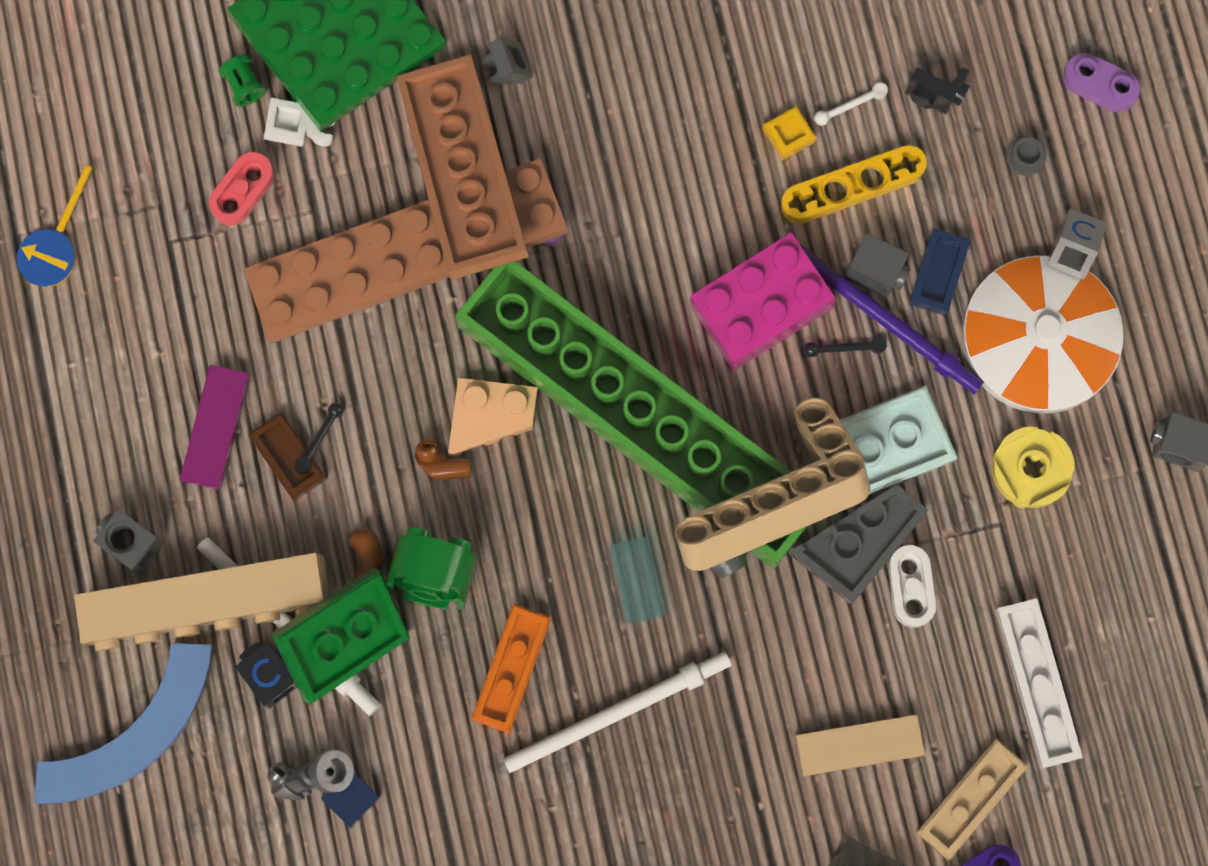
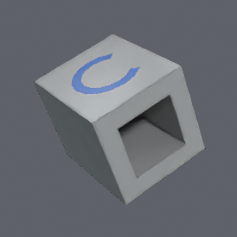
(1077, 244)

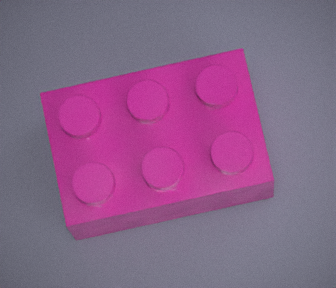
(762, 301)

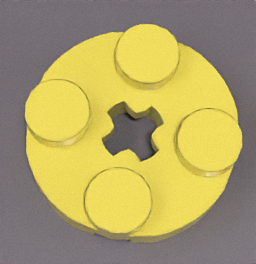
(1024, 489)

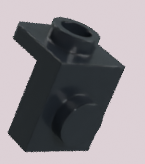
(933, 92)

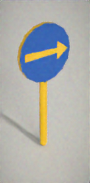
(46, 254)

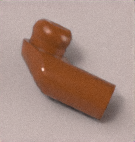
(437, 465)
(368, 550)

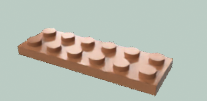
(461, 167)

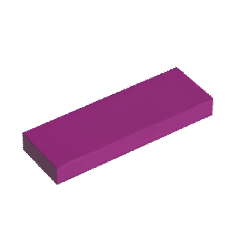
(215, 427)

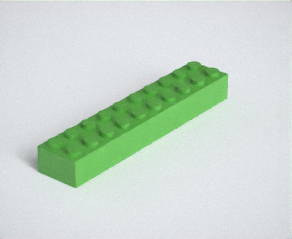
(618, 394)

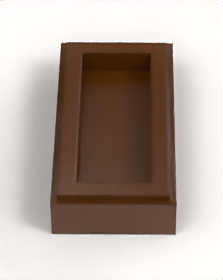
(280, 450)

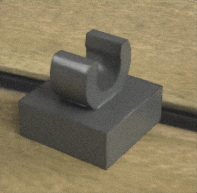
(509, 61)

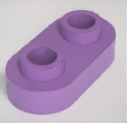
(1101, 84)

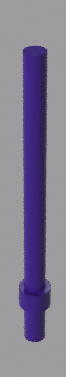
(945, 363)

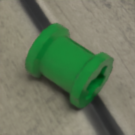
(242, 80)

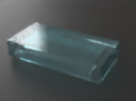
(637, 580)

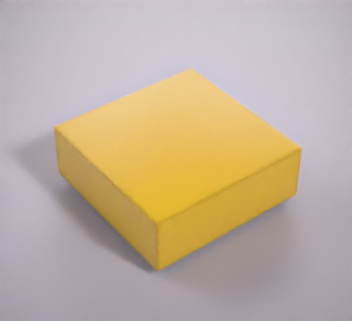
(789, 133)

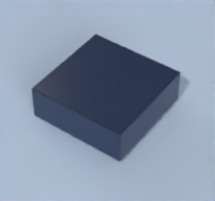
(352, 802)

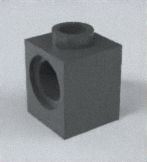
(878, 266)
(1181, 441)
(139, 553)

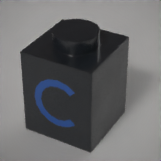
(266, 673)

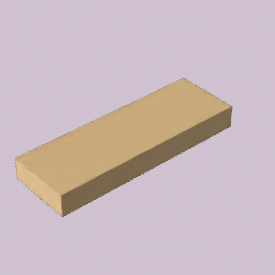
(859, 745)
(972, 799)

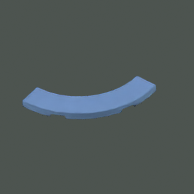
(141, 743)

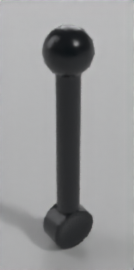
(877, 346)
(303, 463)

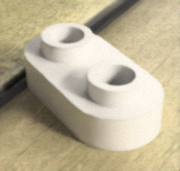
(912, 587)

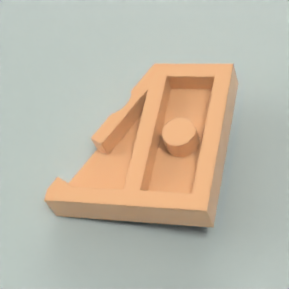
(489, 412)

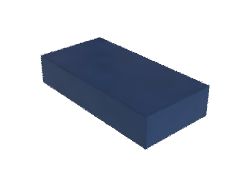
(939, 272)

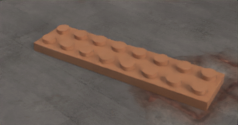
(380, 260)

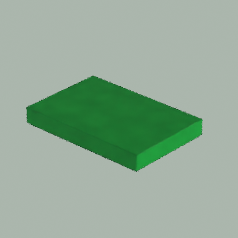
(341, 636)

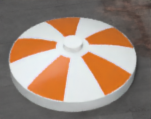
(1041, 336)

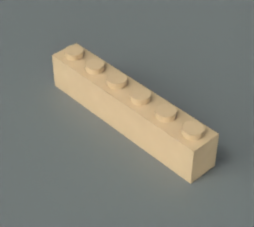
(201, 600)

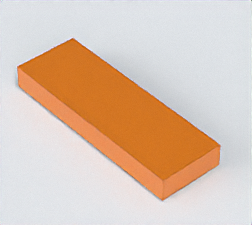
(511, 668)

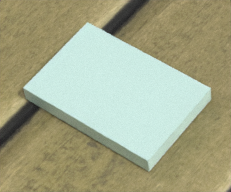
(900, 439)

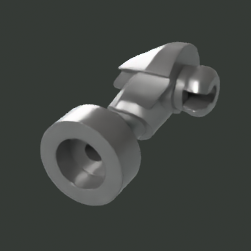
(327, 772)

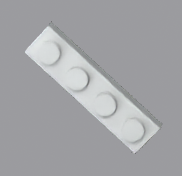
(1038, 683)

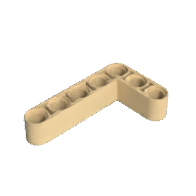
(785, 504)

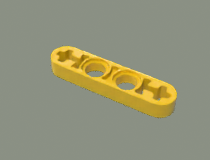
(855, 189)

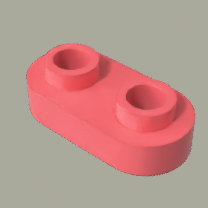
(238, 189)

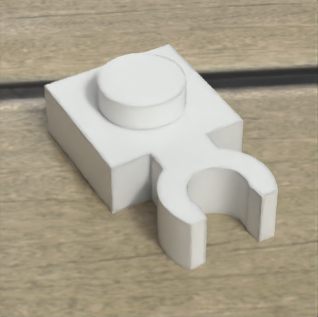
(290, 124)

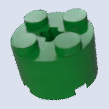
(432, 569)

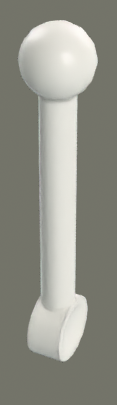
(878, 91)

